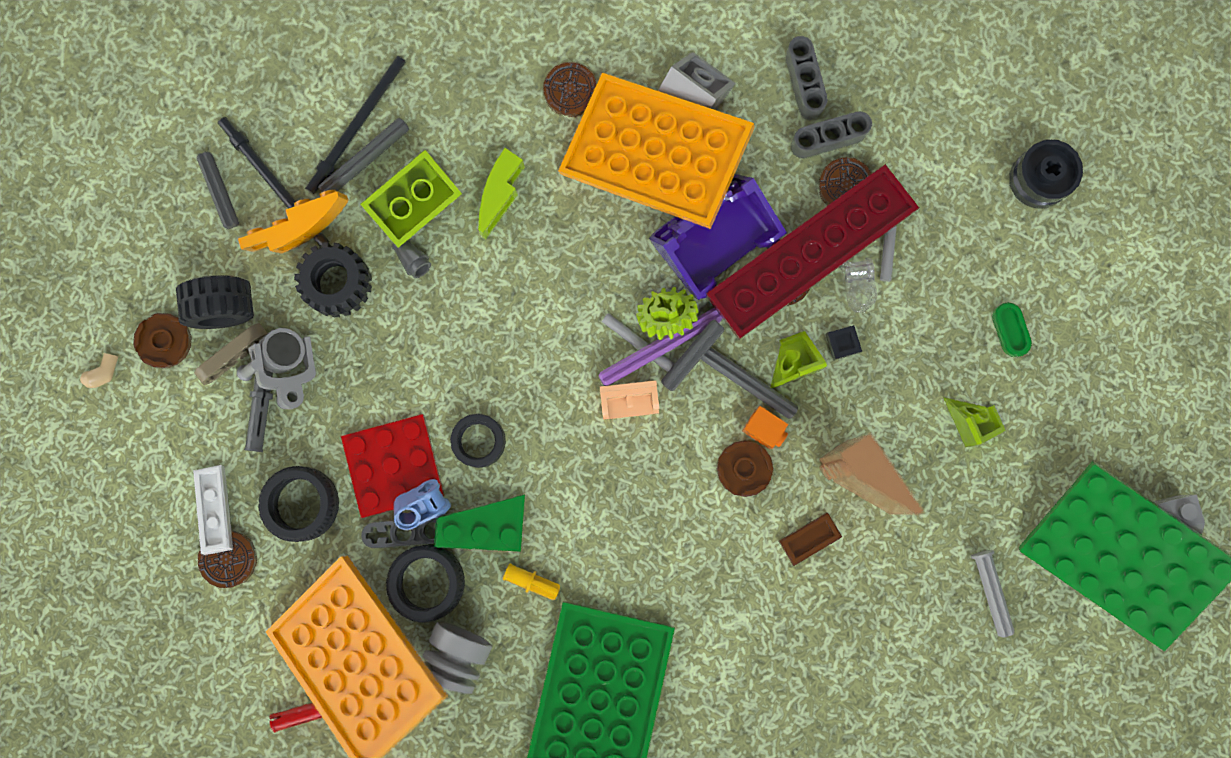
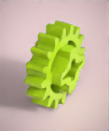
(667, 313)

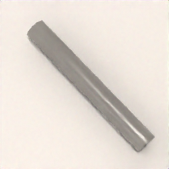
(888, 255)
(634, 340)

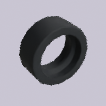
(460, 428)

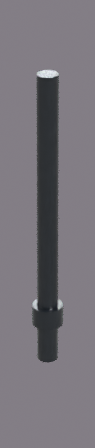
(241, 143)
(325, 168)

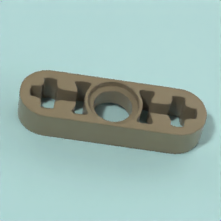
(228, 355)

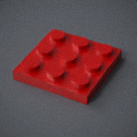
(389, 462)

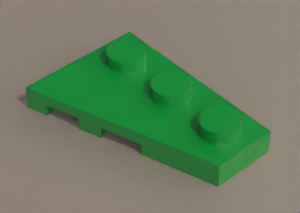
(483, 528)

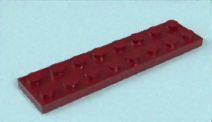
(812, 251)

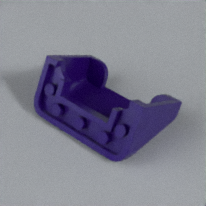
(704, 253)

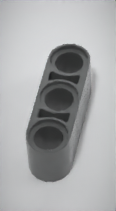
(807, 66)
(840, 126)

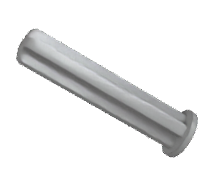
(994, 593)

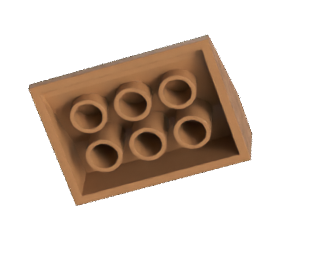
(868, 473)

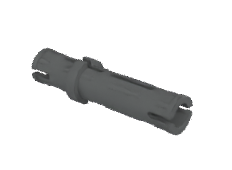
(258, 416)

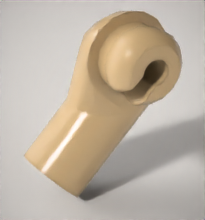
(102, 374)

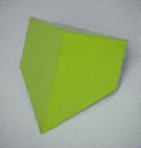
(796, 359)
(974, 422)

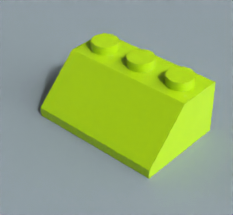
(411, 198)

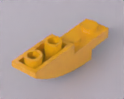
(303, 223)

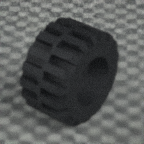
(317, 264)
(214, 302)

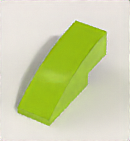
(499, 191)

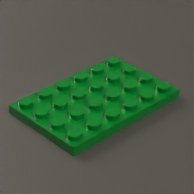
(1129, 556)
(601, 685)

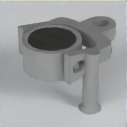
(280, 353)

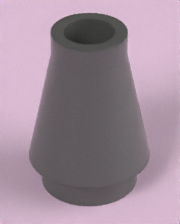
(413, 260)

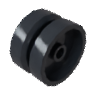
(1046, 174)

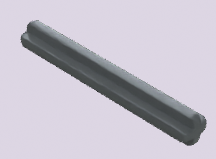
(365, 156)
(750, 383)

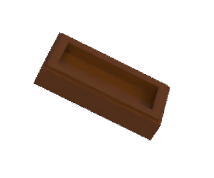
(810, 539)

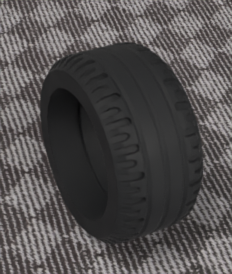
(269, 504)
(395, 589)

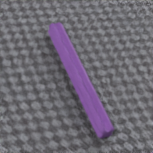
(655, 349)

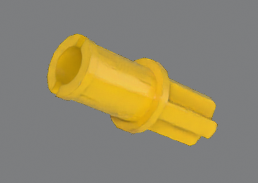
(531, 582)

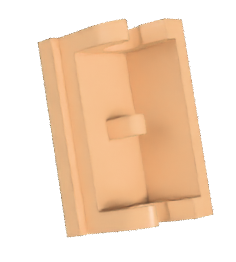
(629, 400)

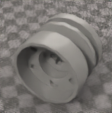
(456, 653)

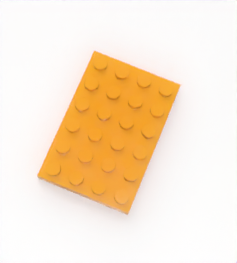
(657, 149)
(355, 663)

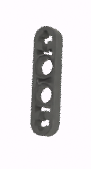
(417, 536)

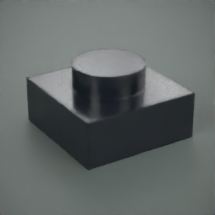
(843, 342)

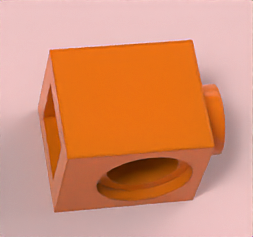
(766, 428)

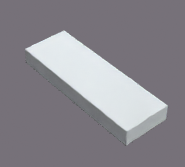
(213, 510)

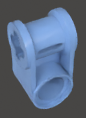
(424, 501)

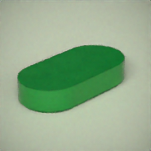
(1012, 330)

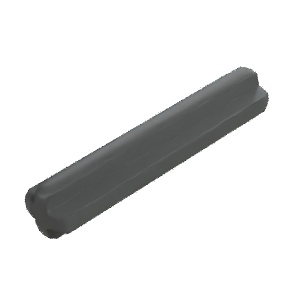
(217, 190)
(692, 355)

